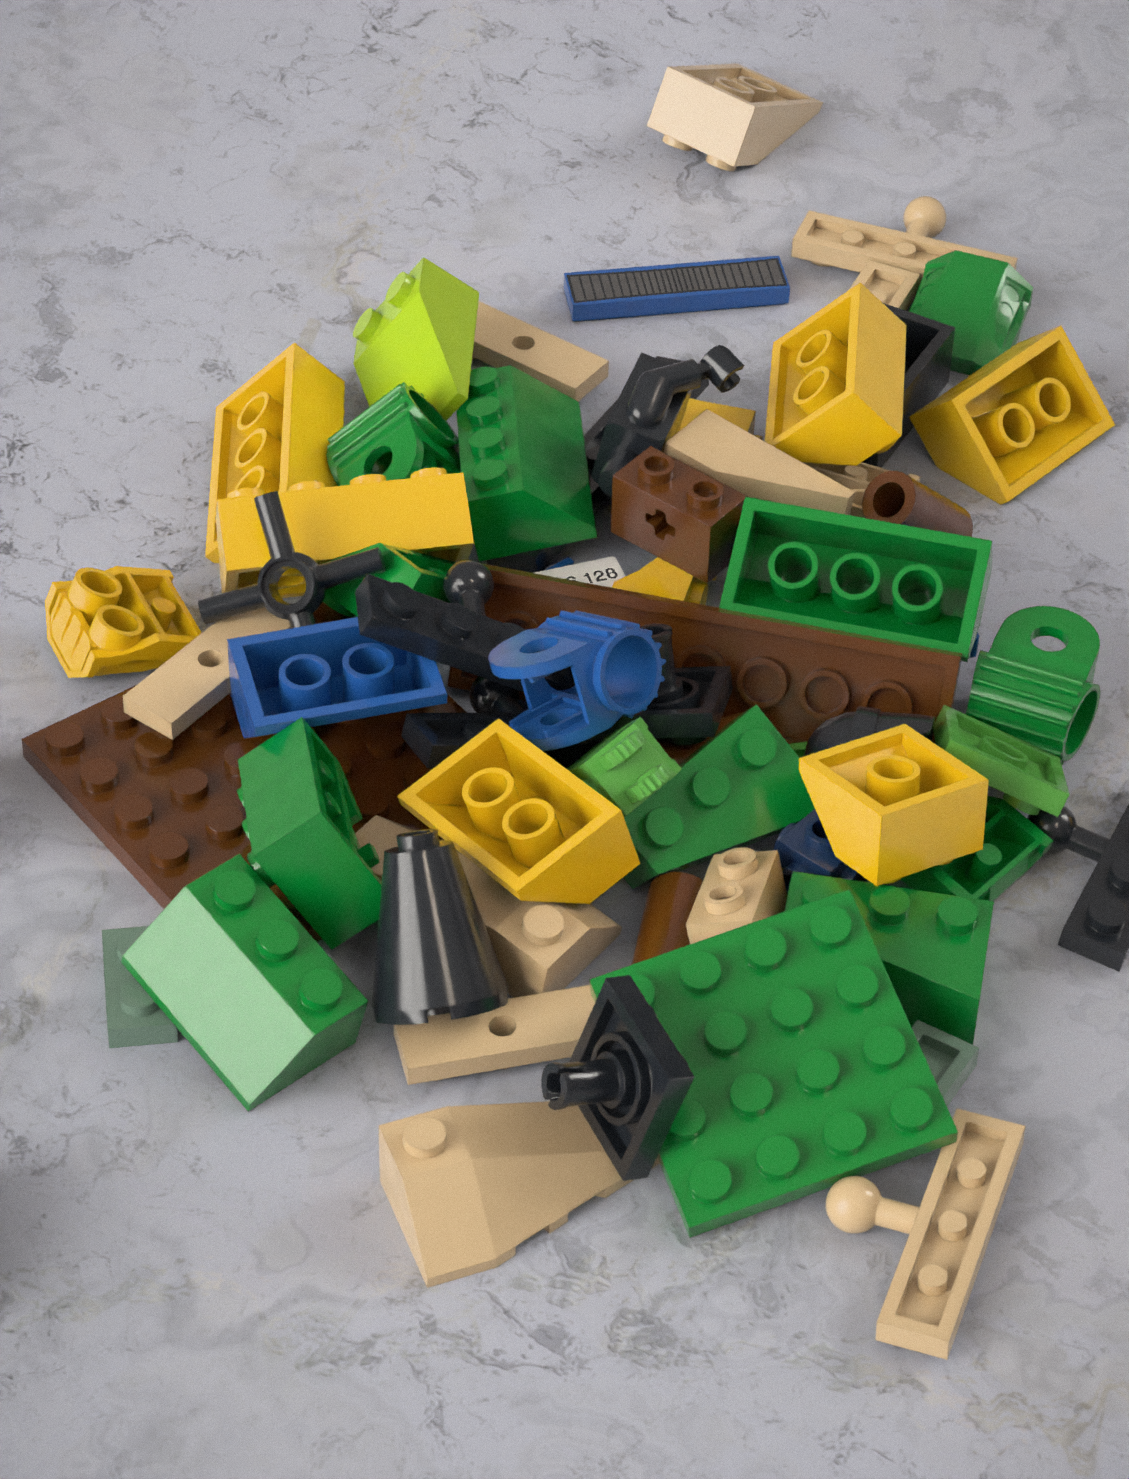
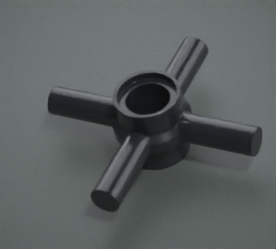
(284, 557)

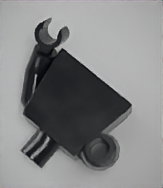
(654, 407)

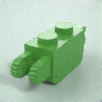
(626, 766)

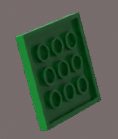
(792, 1060)

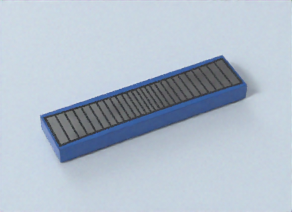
(676, 288)

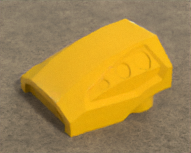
(117, 621)

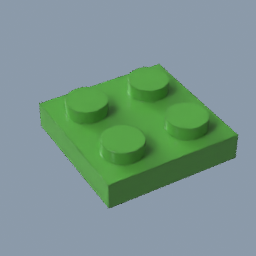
(1024, 772)

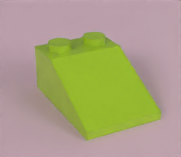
(419, 338)

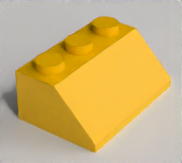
(838, 382)
(1014, 417)
(524, 819)

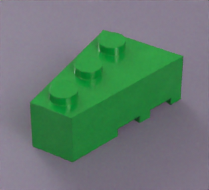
(722, 799)
(304, 833)
(926, 942)

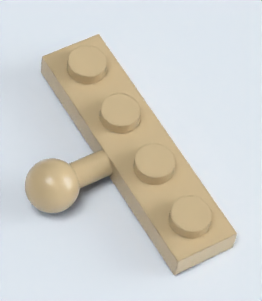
(851, 244)
(944, 1233)

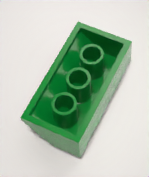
(523, 464)
(858, 575)

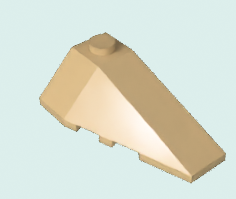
(535, 942)
(487, 1179)

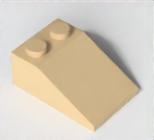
(728, 113)

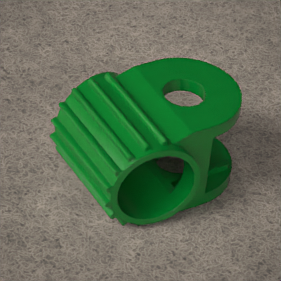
(393, 439)
(1038, 692)

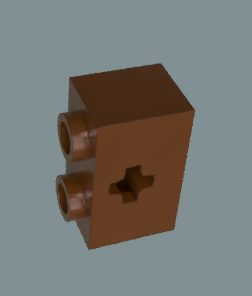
(676, 513)

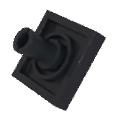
(687, 701)
(623, 1078)

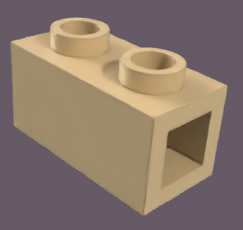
(737, 891)

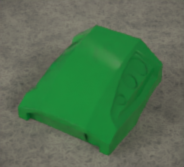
(980, 299)
(1008, 853)

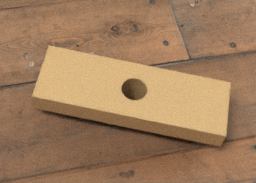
(560, 364)
(195, 675)
(514, 1035)

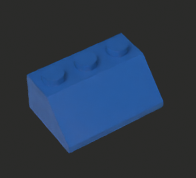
(325, 677)

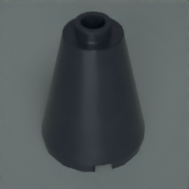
(431, 938)

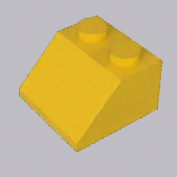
(896, 803)

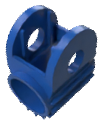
(612, 668)

